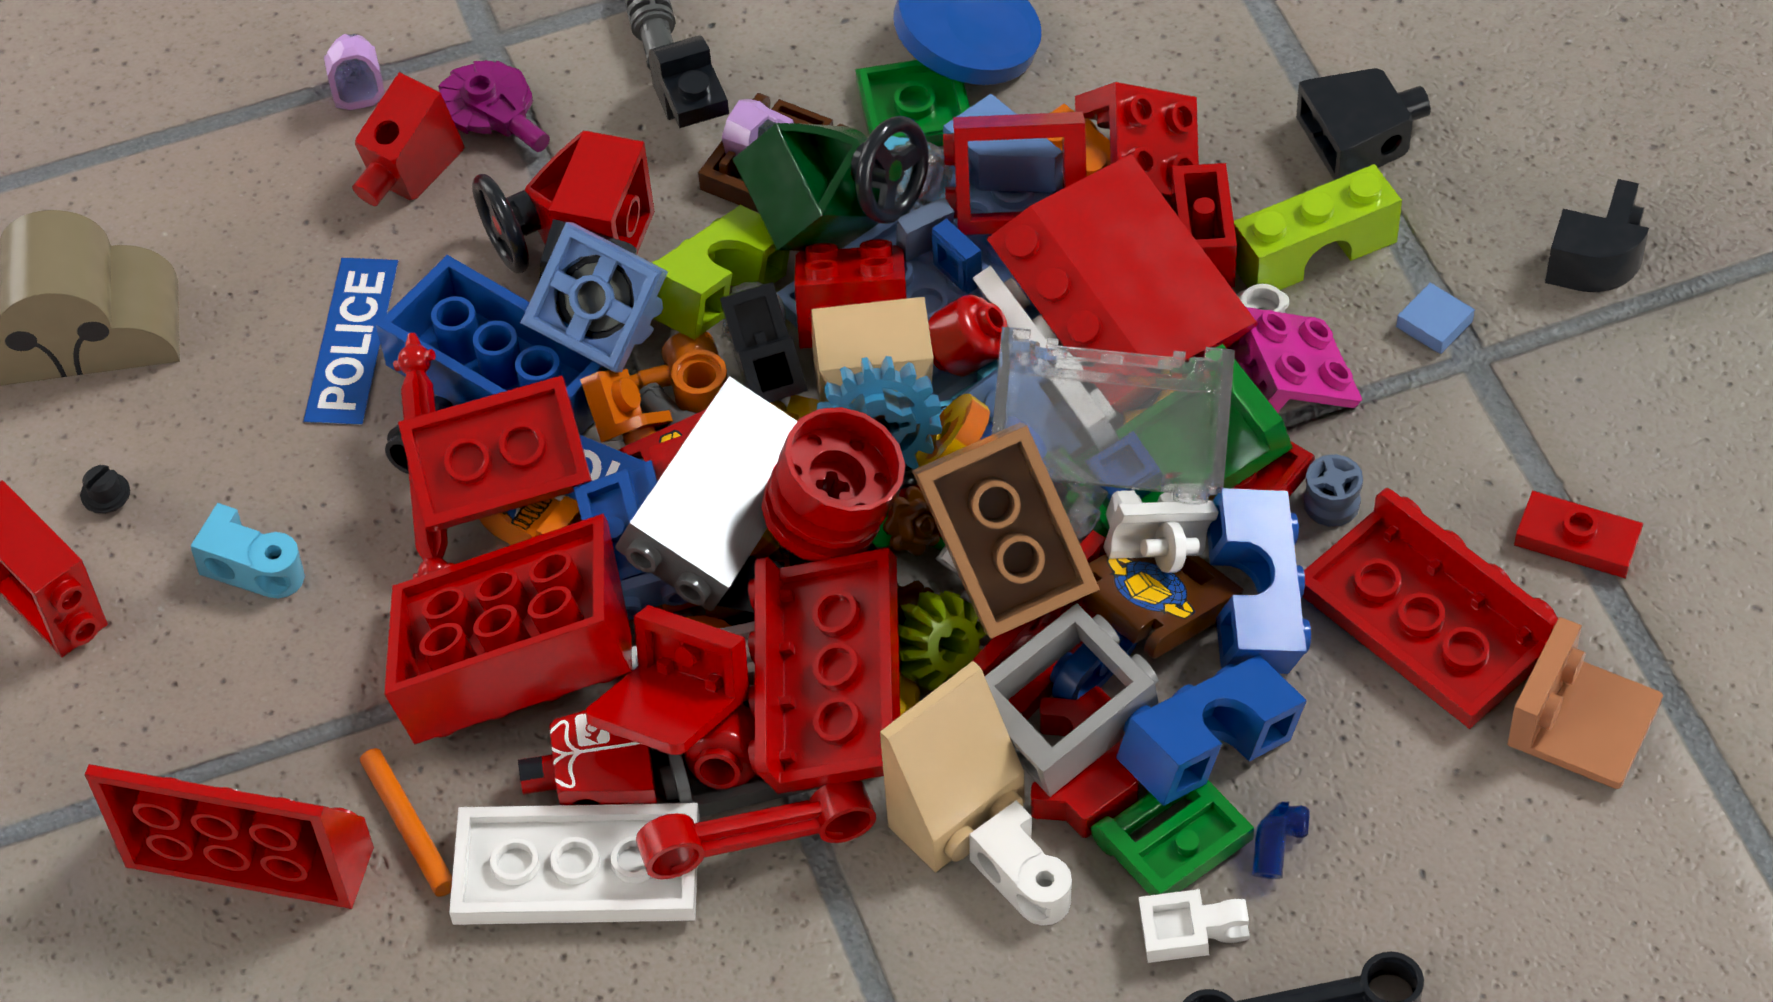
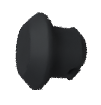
(104, 490)

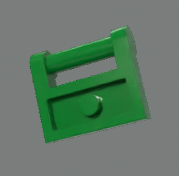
(1181, 846)

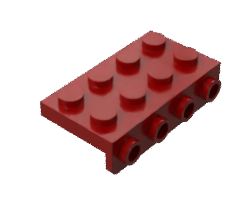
(1431, 608)
(823, 668)

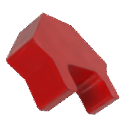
(1097, 791)

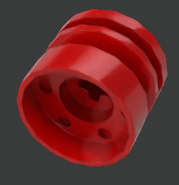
(832, 484)

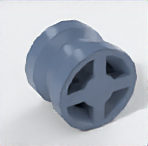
(1343, 479)

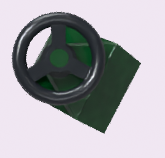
(831, 180)

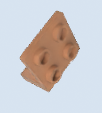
(1581, 712)

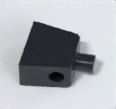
(1358, 119)

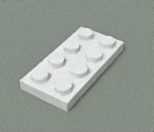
(563, 866)

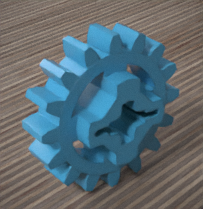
(907, 411)

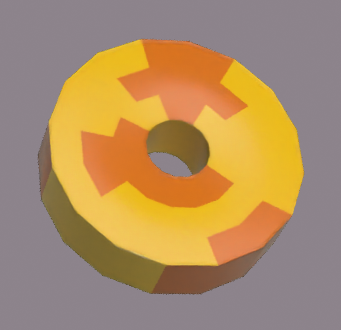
(962, 425)

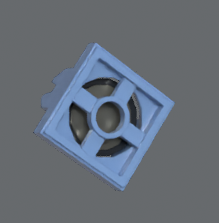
(599, 297)

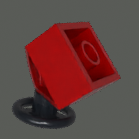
(590, 182)

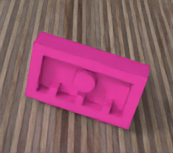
(1295, 361)

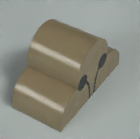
(80, 302)

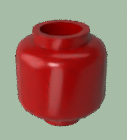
(966, 335)
(722, 754)

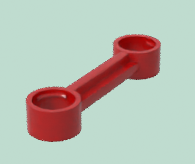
(678, 845)

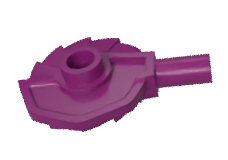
(492, 98)

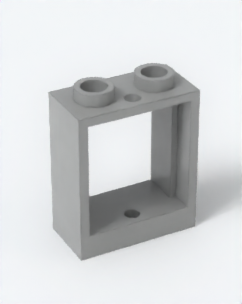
(1059, 764)

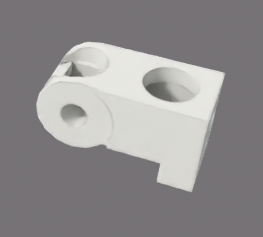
(1019, 869)

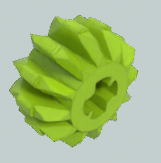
(935, 619)

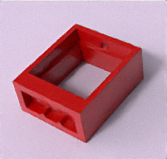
(1008, 127)
(45, 578)

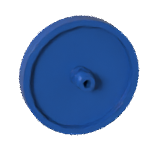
(970, 38)

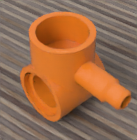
(691, 370)

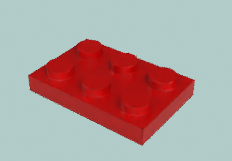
(494, 454)

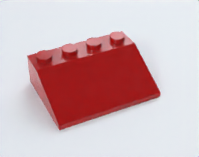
(1120, 269)
(507, 631)
(233, 836)

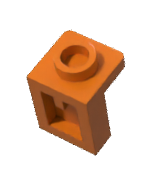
(617, 408)

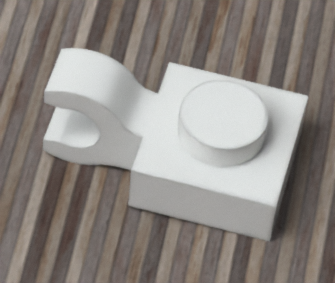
(1180, 926)

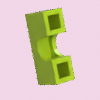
(1354, 211)
(706, 265)

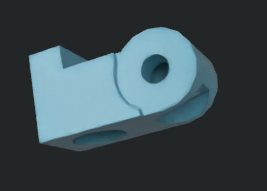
(245, 557)

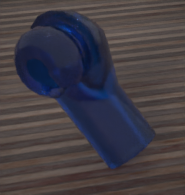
(1272, 835)

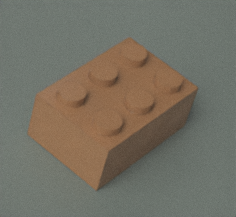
(1006, 530)

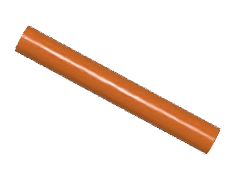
(407, 821)

